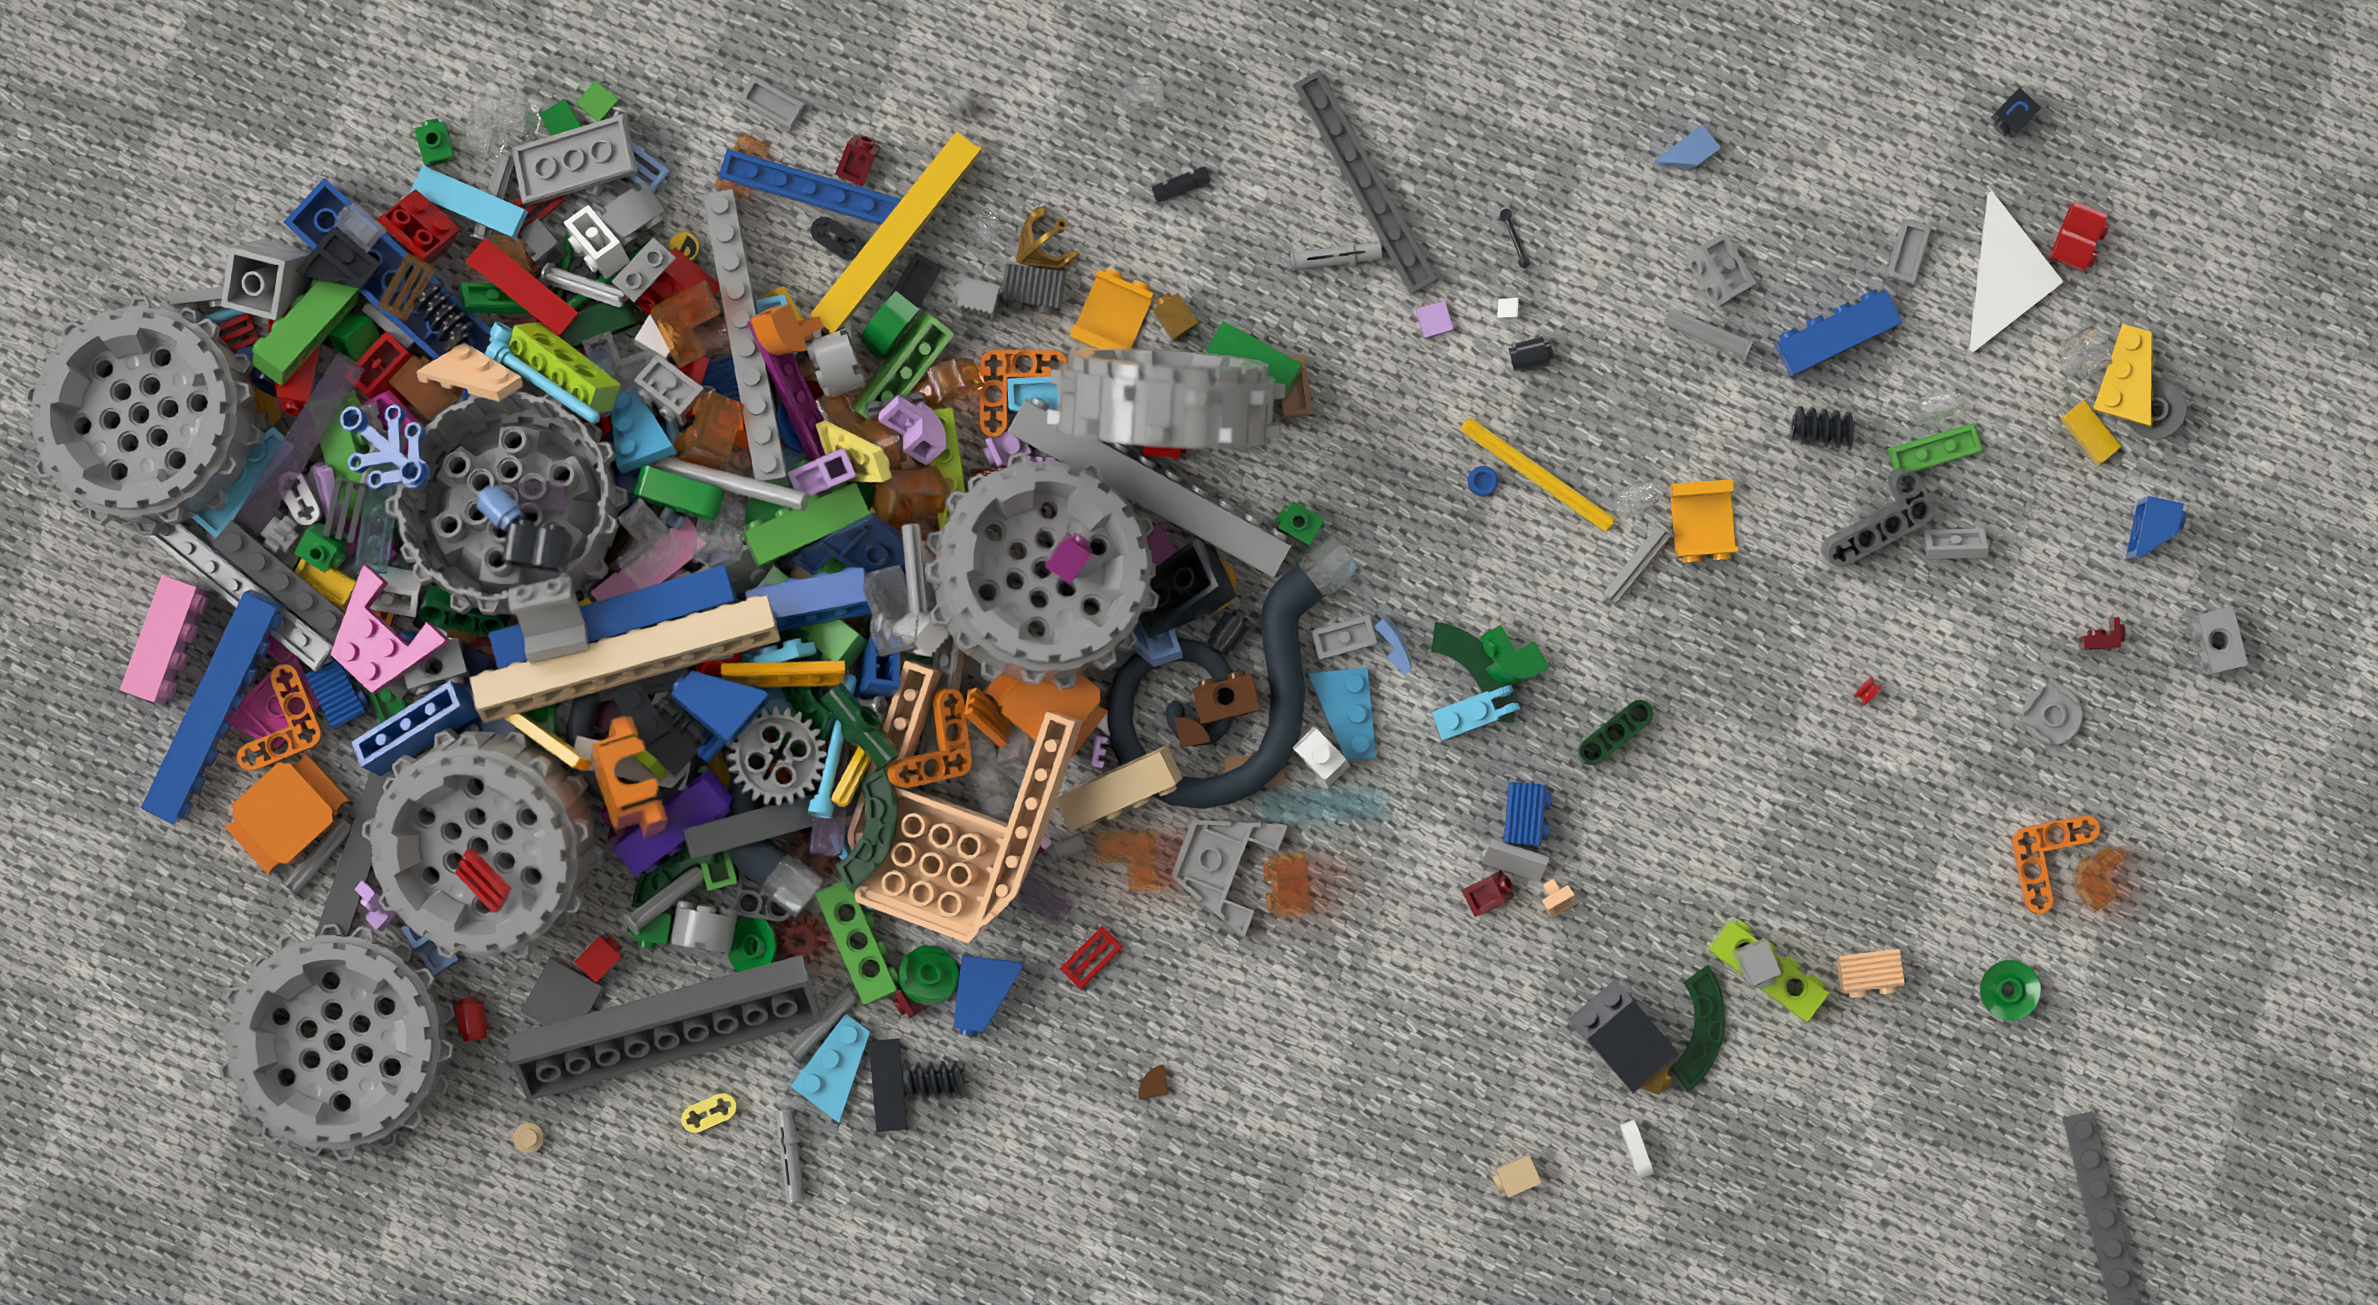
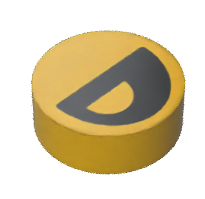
(686, 244)

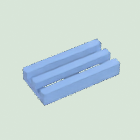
(657, 180)

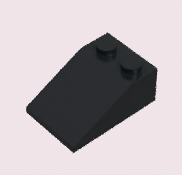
(1188, 588)
(1623, 1036)

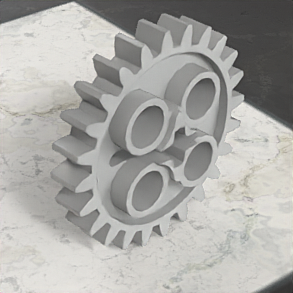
(801, 769)

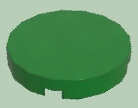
(928, 975)

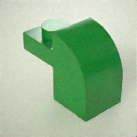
(888, 325)
(1509, 665)

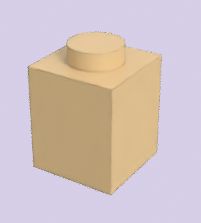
(1516, 1176)

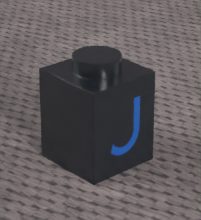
(2014, 113)

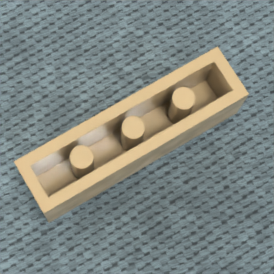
(1119, 788)

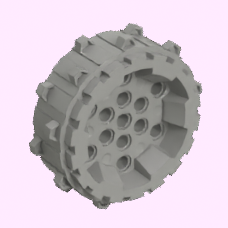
(77, 392)
(1166, 398)
(480, 436)
(998, 629)
(514, 779)
(308, 1108)

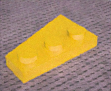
(2128, 380)

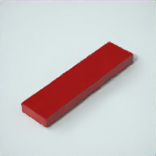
(522, 287)

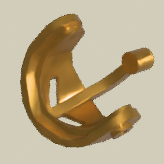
(1029, 250)

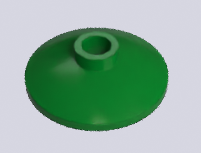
(747, 935)
(2025, 994)

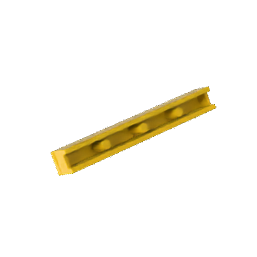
(896, 233)

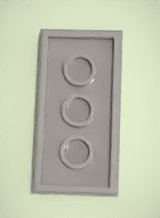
(574, 160)

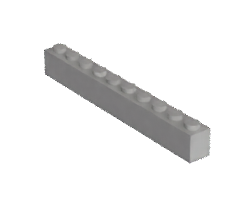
(749, 365)
(1157, 490)

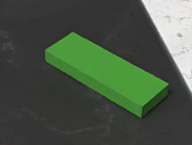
(1936, 449)

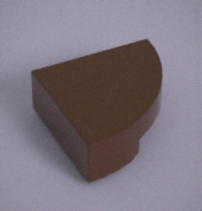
(1190, 732)
(1153, 1083)

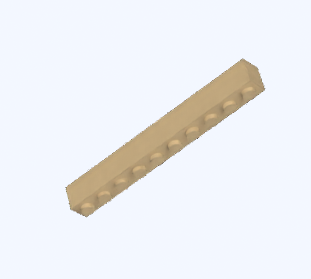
(625, 658)

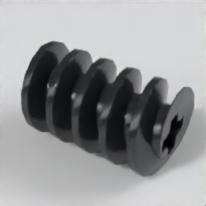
(443, 316)
(1822, 427)
(934, 1080)

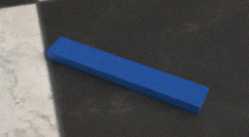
(806, 187)

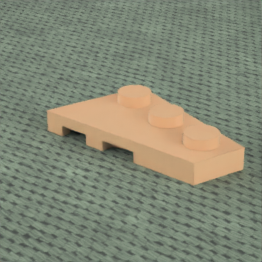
(471, 370)

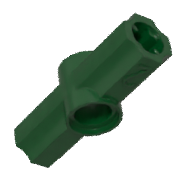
(860, 725)

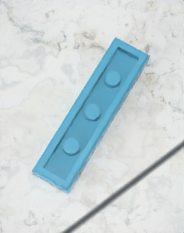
(470, 202)

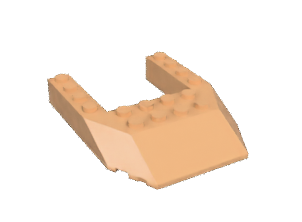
(947, 861)

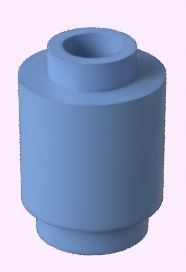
(499, 507)

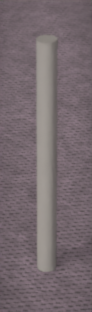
(731, 482)

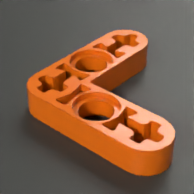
(1009, 370)
(293, 732)
(947, 750)
(2042, 844)

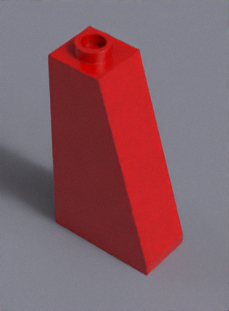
(298, 388)

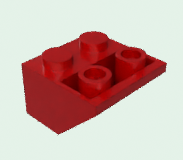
(420, 226)
(675, 279)
(380, 365)

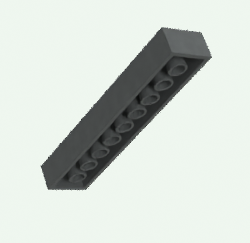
(664, 1028)

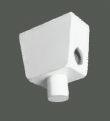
(1320, 755)

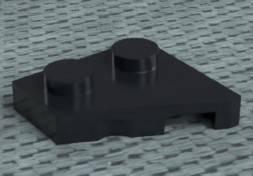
(339, 262)

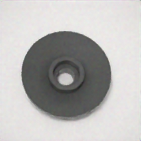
(2174, 411)

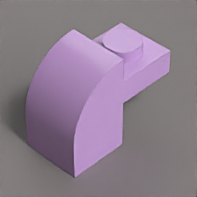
(920, 427)
(822, 473)

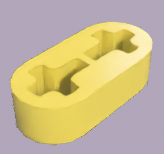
(706, 1105)

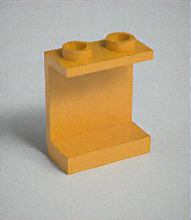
(1112, 312)
(1703, 520)

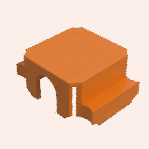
(1027, 704)
(604, 756)
(286, 812)

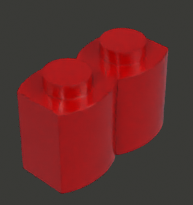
(2079, 236)

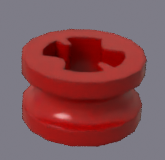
(1867, 690)

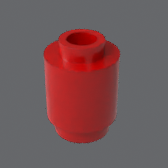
(471, 1019)

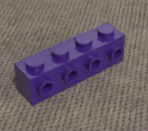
(690, 807)

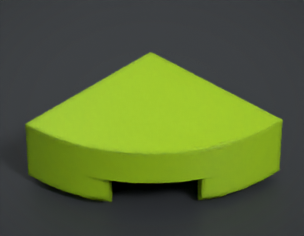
(651, 764)

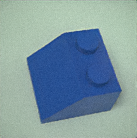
(2154, 524)

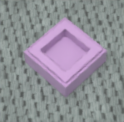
(1434, 319)

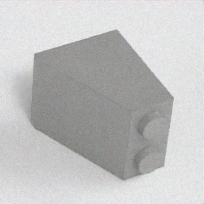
(263, 278)

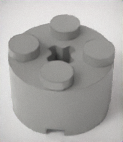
(631, 213)
(836, 363)
(704, 927)

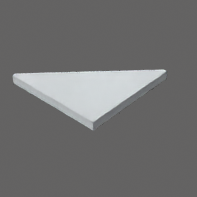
(2009, 274)

